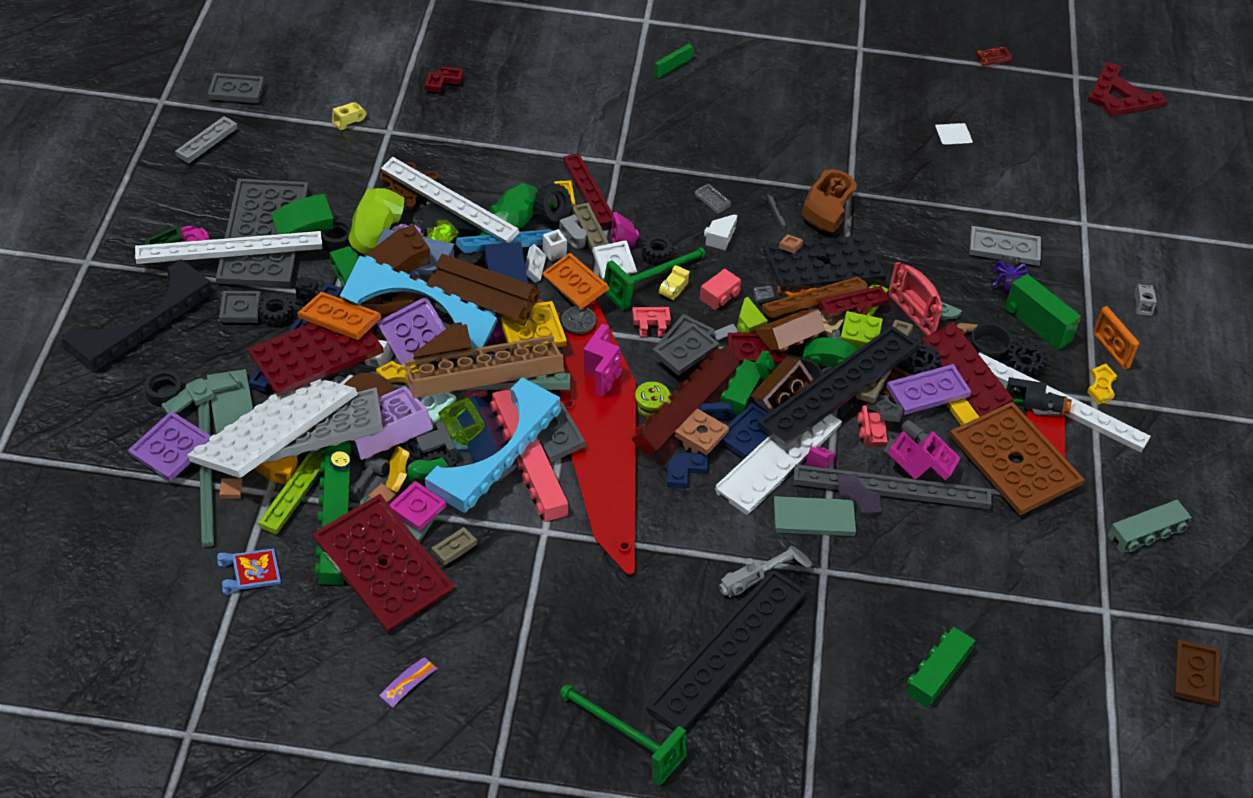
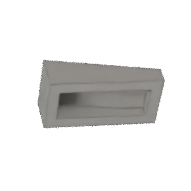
(722, 333)

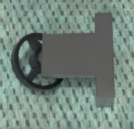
(431, 441)

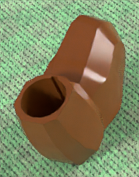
(826, 200)

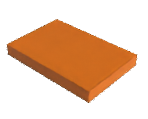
(1116, 338)

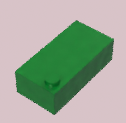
(1042, 311)

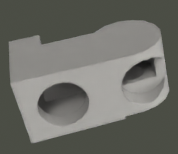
(572, 232)
(1145, 299)

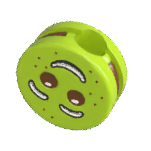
(650, 396)

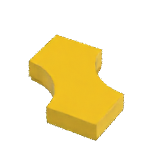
(394, 372)
(1101, 389)
(397, 469)

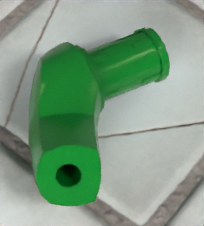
(421, 469)

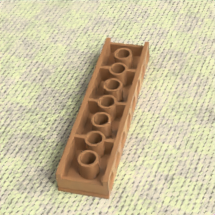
(484, 369)

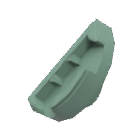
(949, 312)

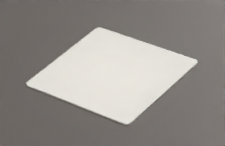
(953, 133)

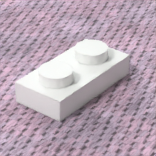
(535, 263)

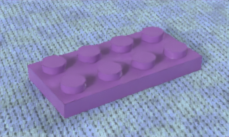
(928, 389)

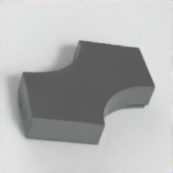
(886, 409)

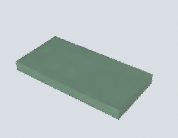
(231, 403)
(814, 516)

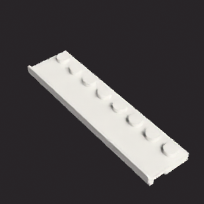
(770, 465)

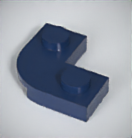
(681, 465)

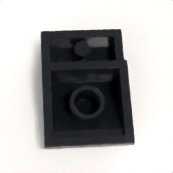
(435, 212)

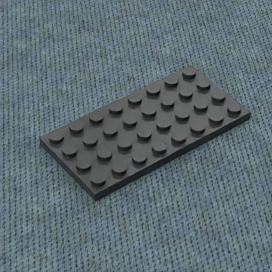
(252, 217)

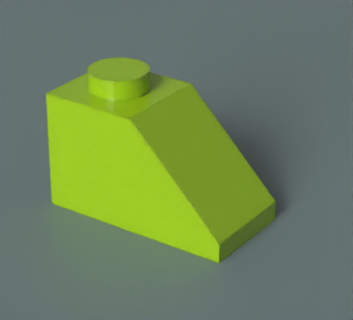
(750, 318)

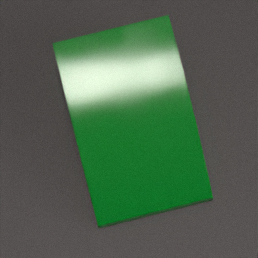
(303, 216)

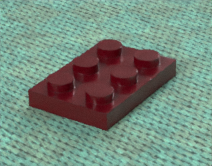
(750, 346)

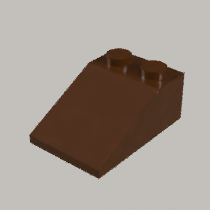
(402, 250)
(450, 340)

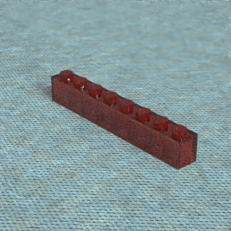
(685, 401)

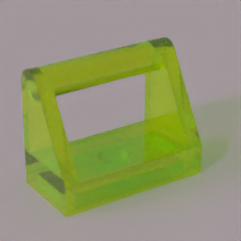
(449, 417)

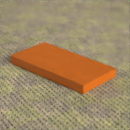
(575, 281)
(339, 315)

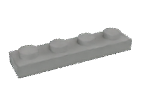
(206, 139)

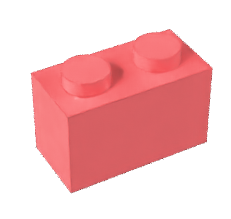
(720, 289)

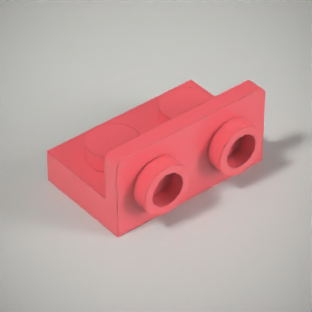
(872, 429)

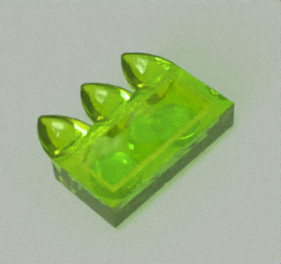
(444, 232)

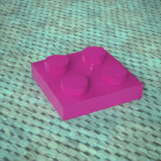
(417, 506)

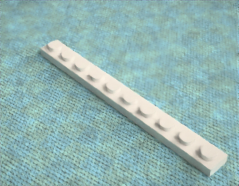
(450, 200)
(228, 247)
(1079, 411)

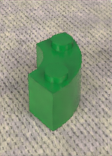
(827, 351)

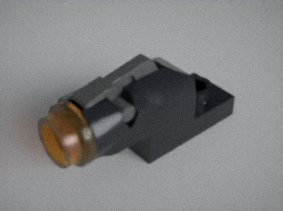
(1037, 398)

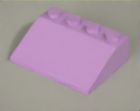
(402, 420)

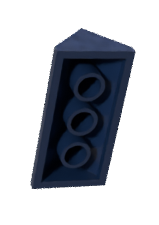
(487, 441)

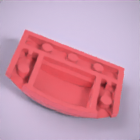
(916, 297)

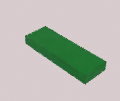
(673, 60)

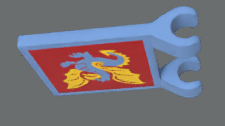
(251, 569)

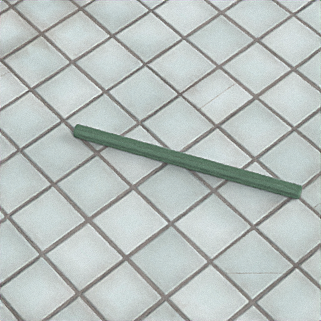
(206, 483)

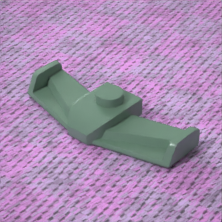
(200, 391)

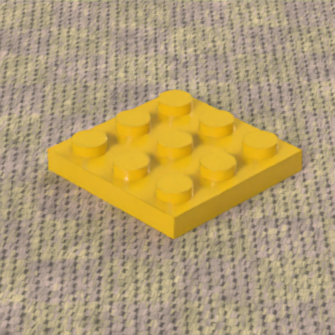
(542, 323)

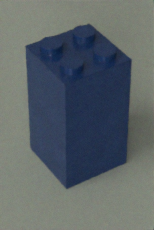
(506, 260)

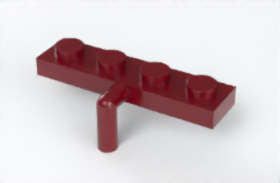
(857, 302)

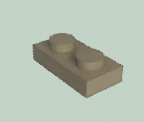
(454, 546)

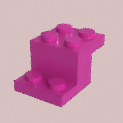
(602, 360)
(927, 453)

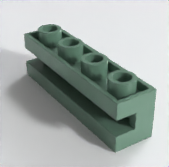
(1149, 526)

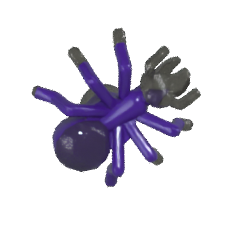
(1009, 273)

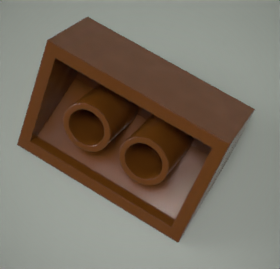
(781, 384)

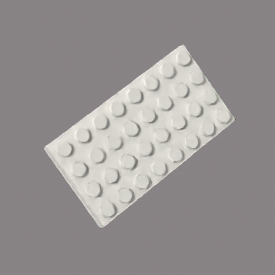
(270, 427)

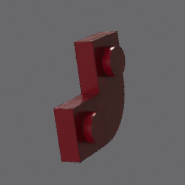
(436, 79)

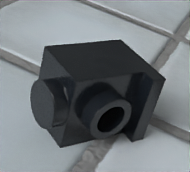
(306, 290)

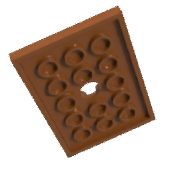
(1008, 431)

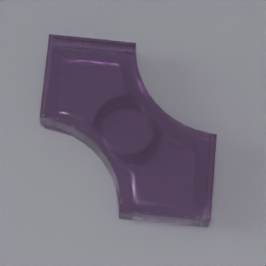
(851, 487)

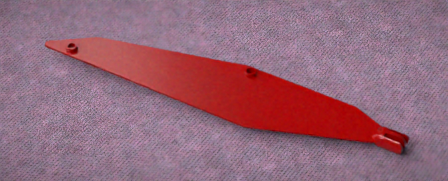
(608, 460)

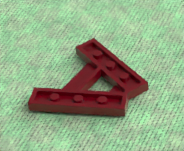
(1133, 100)

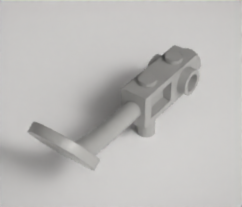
(753, 572)

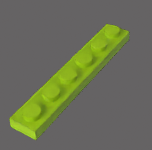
(292, 493)

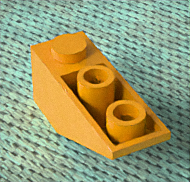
(280, 470)

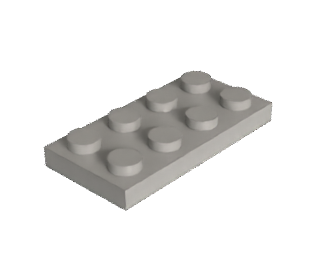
(996, 243)

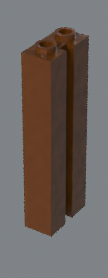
(485, 288)

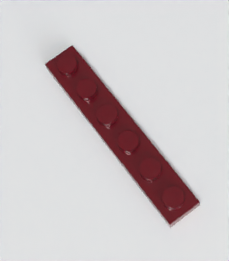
(588, 189)

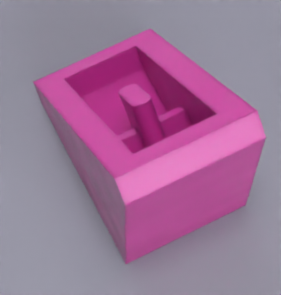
(820, 457)

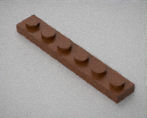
(809, 298)

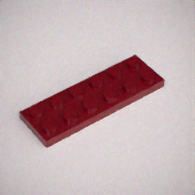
(985, 387)

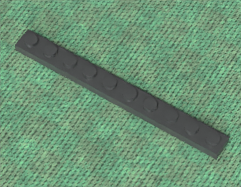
(897, 487)

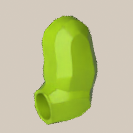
(374, 213)

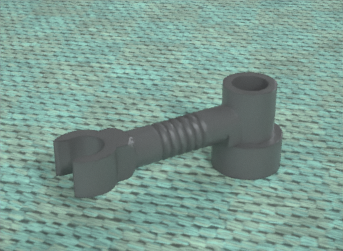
(374, 466)

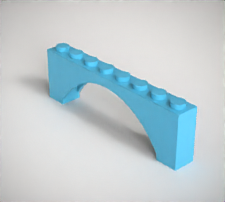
(372, 279)
(465, 484)

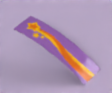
(407, 681)

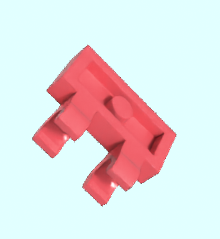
(651, 316)

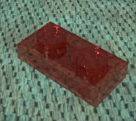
(994, 56)

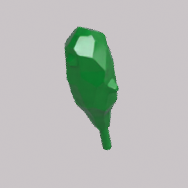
(515, 206)

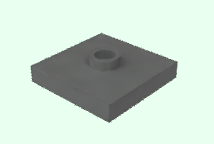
(240, 306)

